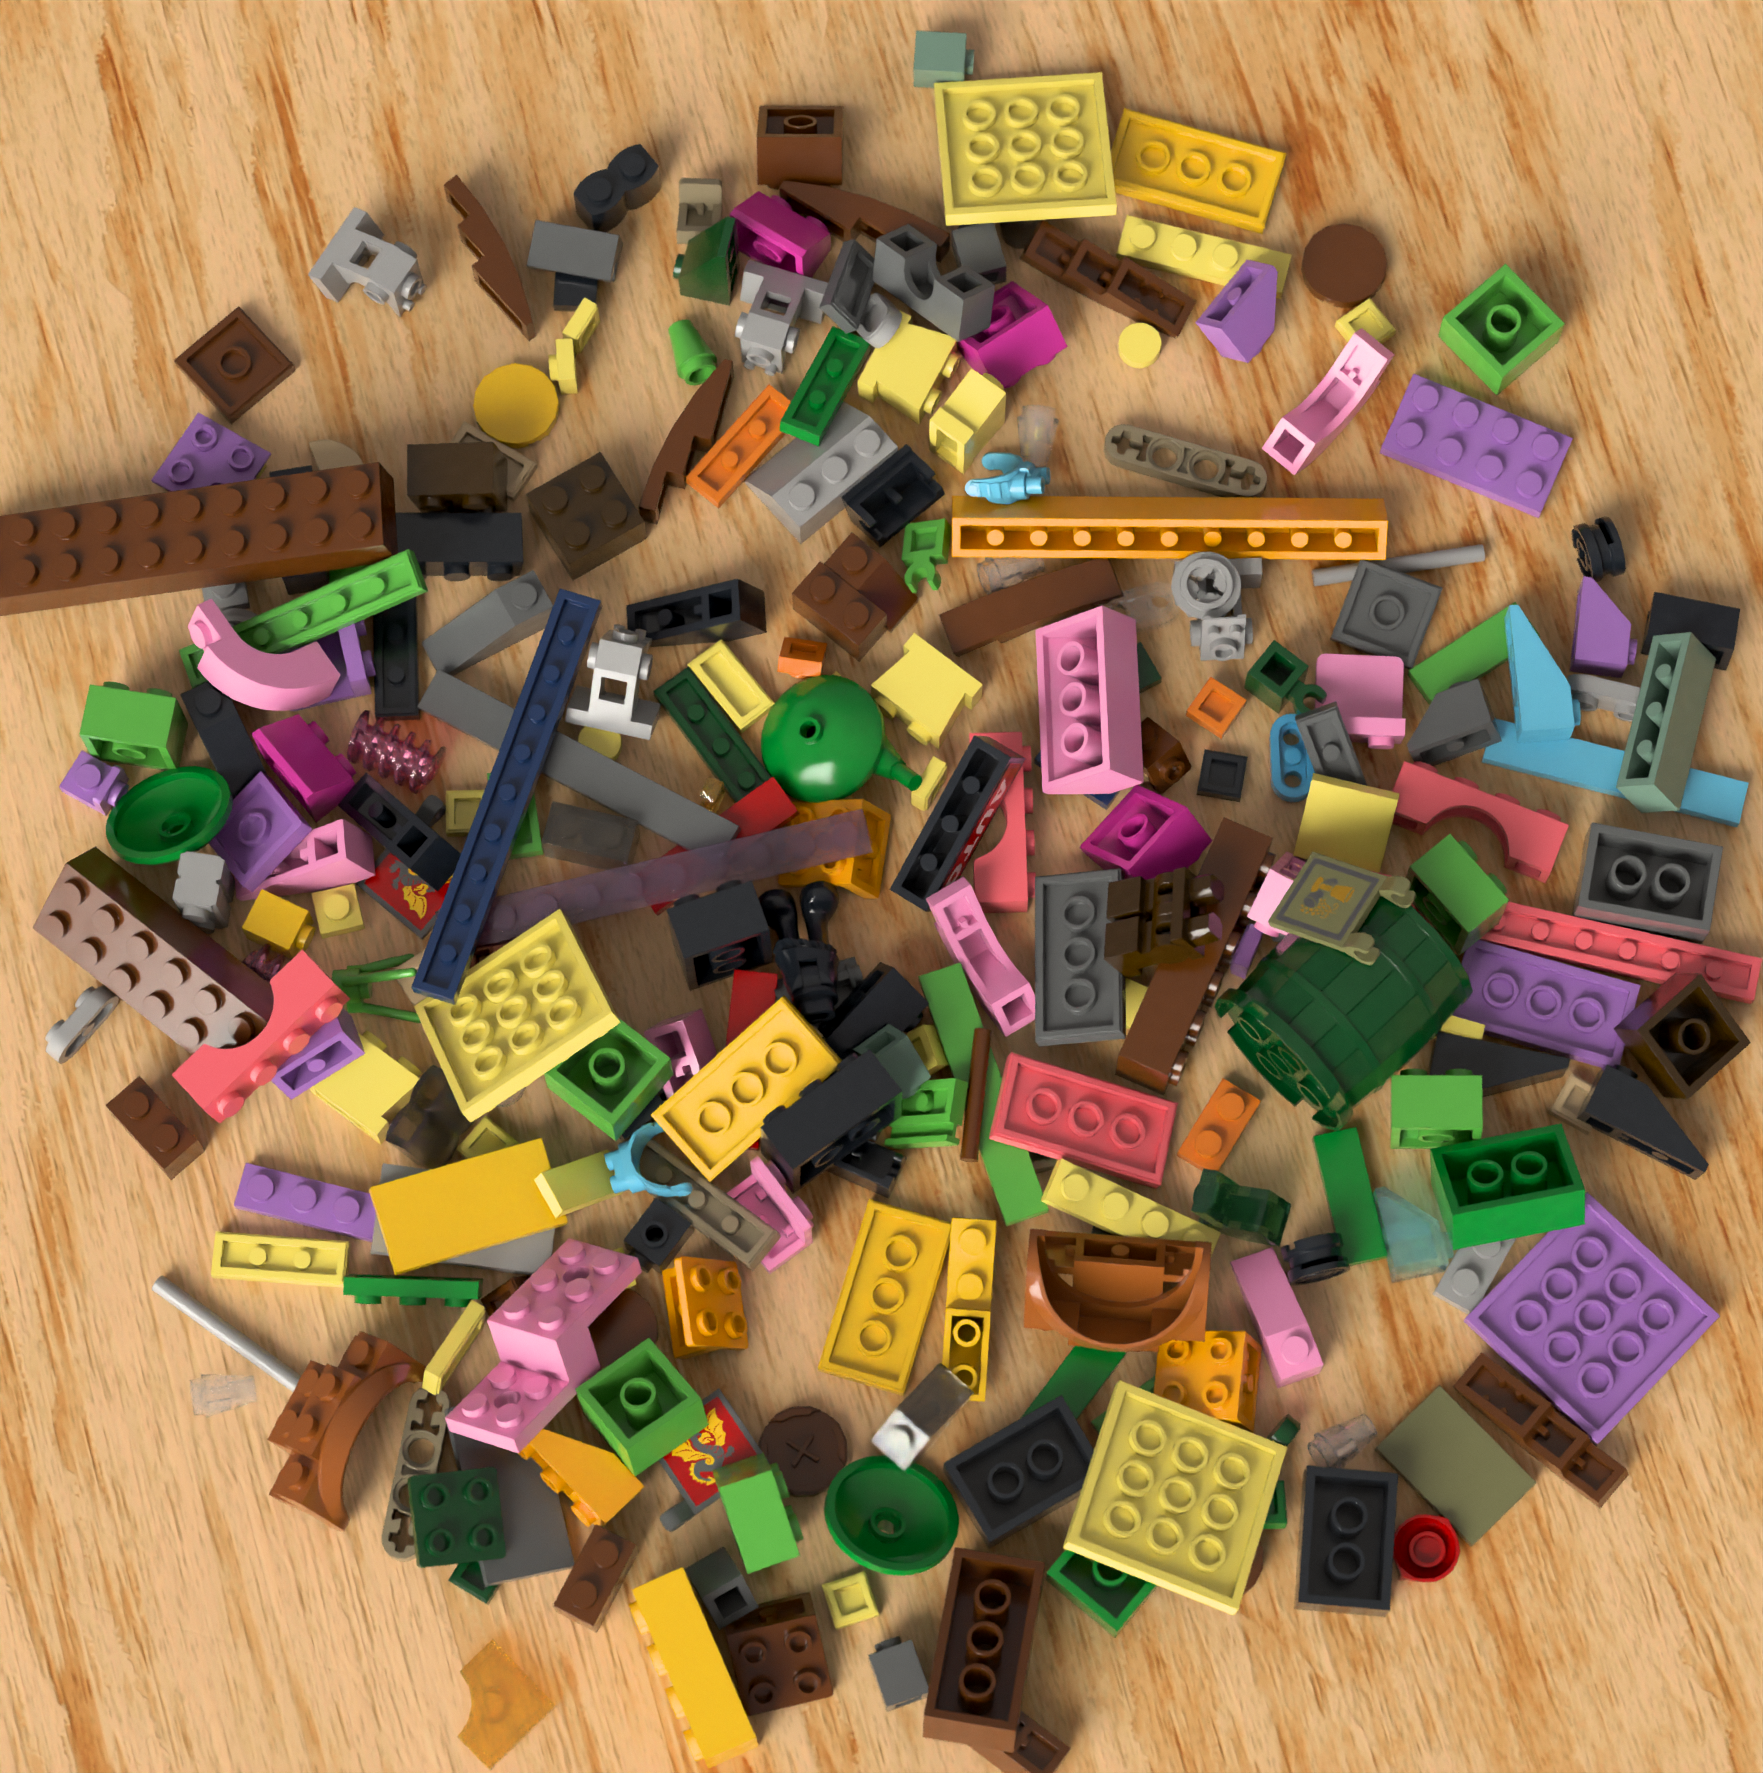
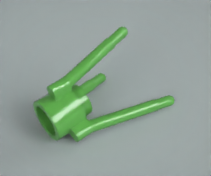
(357, 985)

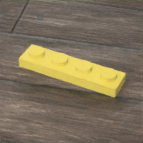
(1193, 252)
(1118, 1208)

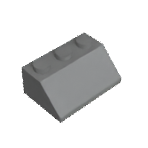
(808, 480)

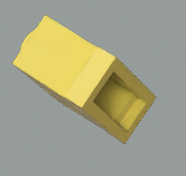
(910, 369)
(968, 420)
(925, 691)
(370, 1088)

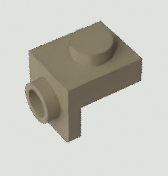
(698, 206)

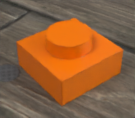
(802, 657)
(1216, 707)

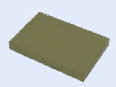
(1455, 1465)

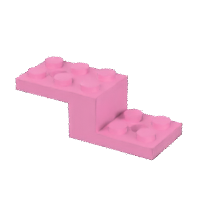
(543, 1345)

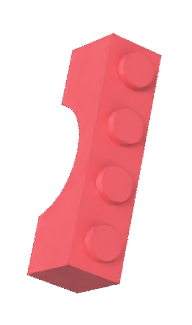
(1526, 837)
(1002, 874)
(302, 1005)

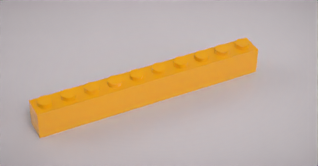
(1170, 527)

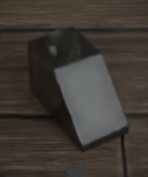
(922, 1417)

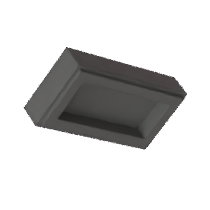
(849, 286)

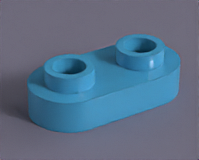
(1289, 760)

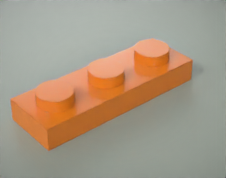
(740, 448)

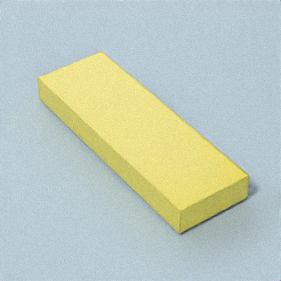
(280, 1259)

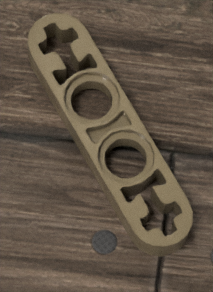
(1187, 456)
(406, 1467)

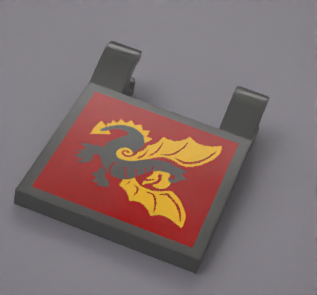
(404, 891)
(692, 1462)

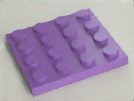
(1591, 1320)

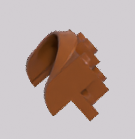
(1117, 1289)
(326, 1420)

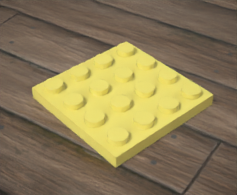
(1024, 149)
(517, 1016)
(1175, 1497)

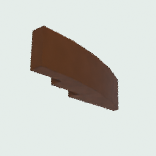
(851, 214)
(494, 268)
(1107, 280)
(693, 431)
(1031, 605)
(1541, 1430)

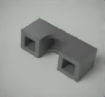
(953, 302)

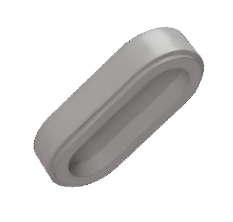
(879, 321)

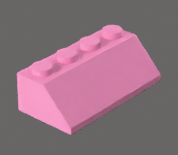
(1089, 704)

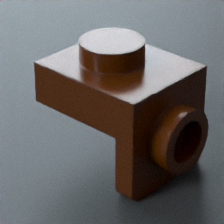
(1162, 756)

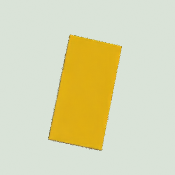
(1195, 170)
(726, 1101)
(464, 1206)
(886, 1297)

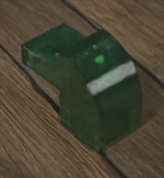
(1240, 1210)

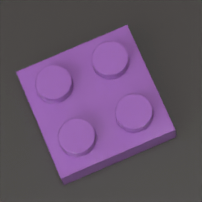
(259, 832)

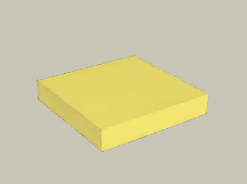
(1346, 822)

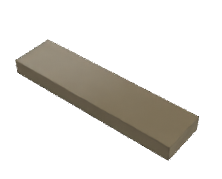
(709, 1207)

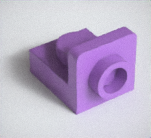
(95, 783)

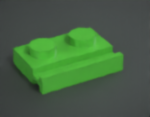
(930, 1116)

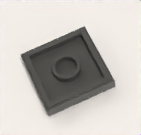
(1386, 612)

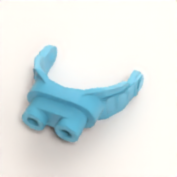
(1016, 483)
(627, 1166)

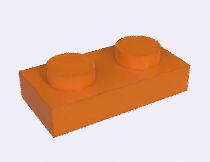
(1218, 1127)

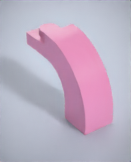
(1331, 405)
(259, 677)
(987, 968)

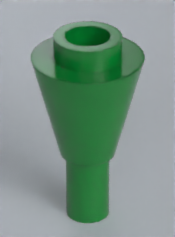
(894, 768)

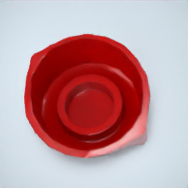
(1425, 1548)

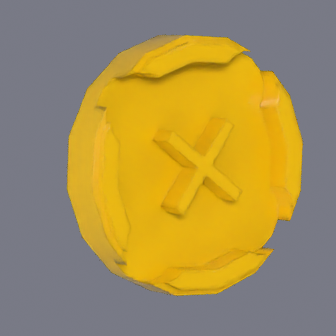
(516, 405)

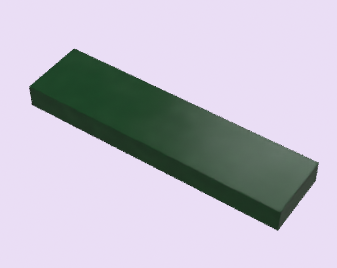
(711, 734)

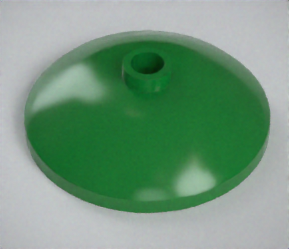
(840, 752)
(169, 815)
(906, 1504)

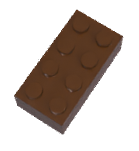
(983, 1650)

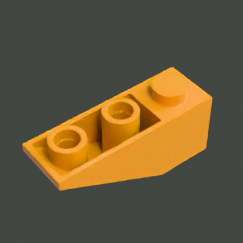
(586, 1474)

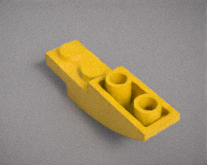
(969, 1302)

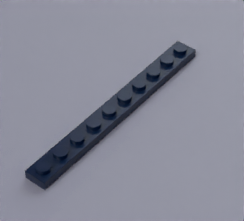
(507, 797)

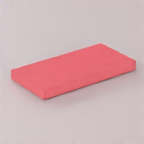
(1083, 1120)

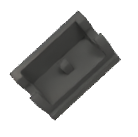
(575, 251)

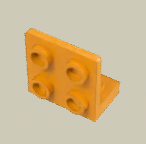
(857, 874)
(1212, 1375)

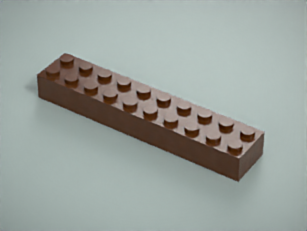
(197, 538)

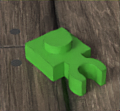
(924, 548)

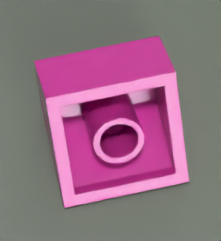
(780, 237)
(1018, 337)
(305, 764)
(1146, 836)

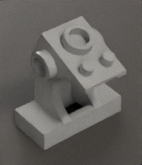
(390, 278)
(769, 335)
(1225, 636)
(624, 658)

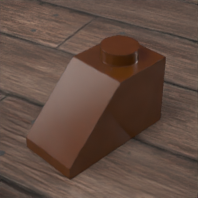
(873, 578)

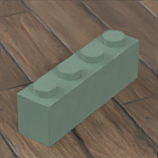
(1666, 723)

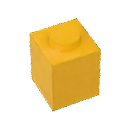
(279, 924)

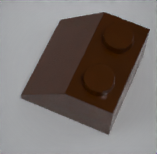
(800, 145)

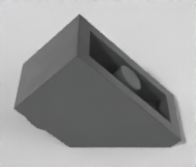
(1454, 725)

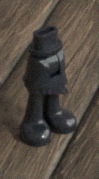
(811, 964)

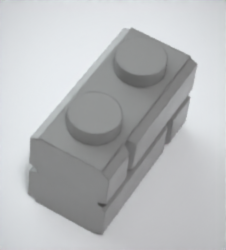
(204, 890)

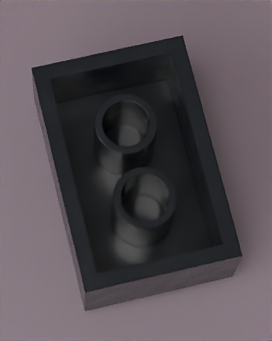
(719, 933)
(830, 1119)
(1021, 1471)
(1346, 1541)

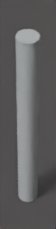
(1404, 564)
(226, 1333)

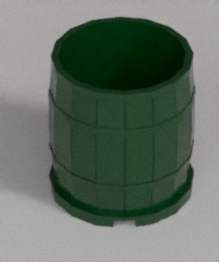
(1339, 1027)

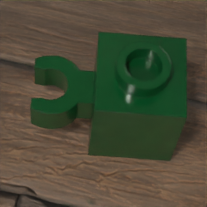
(1280, 678)

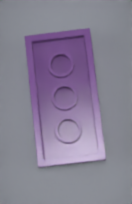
(1476, 445)
(1546, 1004)

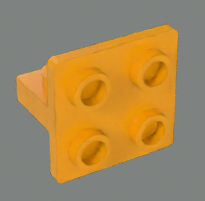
(704, 1306)

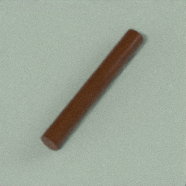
(975, 1095)

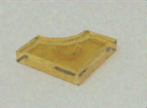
(503, 1705)

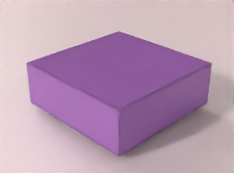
(1246, 951)

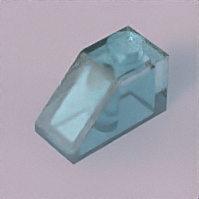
(1411, 1238)

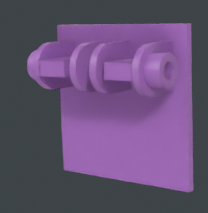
(209, 457)

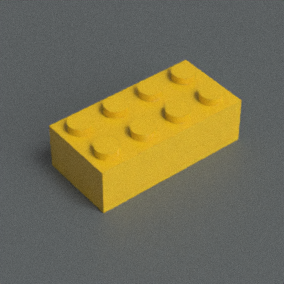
(695, 1667)

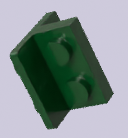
(456, 1517)

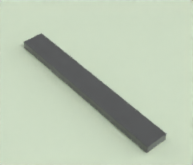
(581, 768)

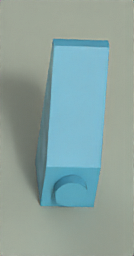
(1538, 687)

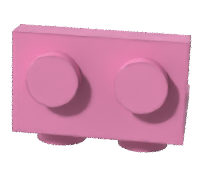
(1367, 695)
(767, 1198)

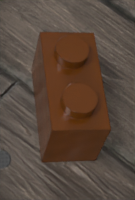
(839, 611)
(155, 1128)
(596, 1578)

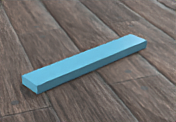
(1598, 770)

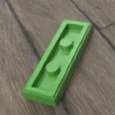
(1464, 659)

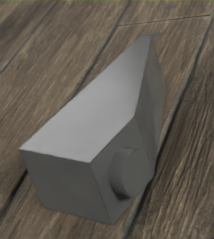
(490, 625)

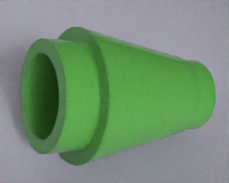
(691, 353)

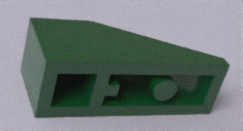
(710, 264)

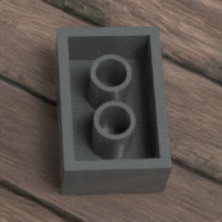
(1648, 882)

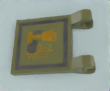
(1333, 901)

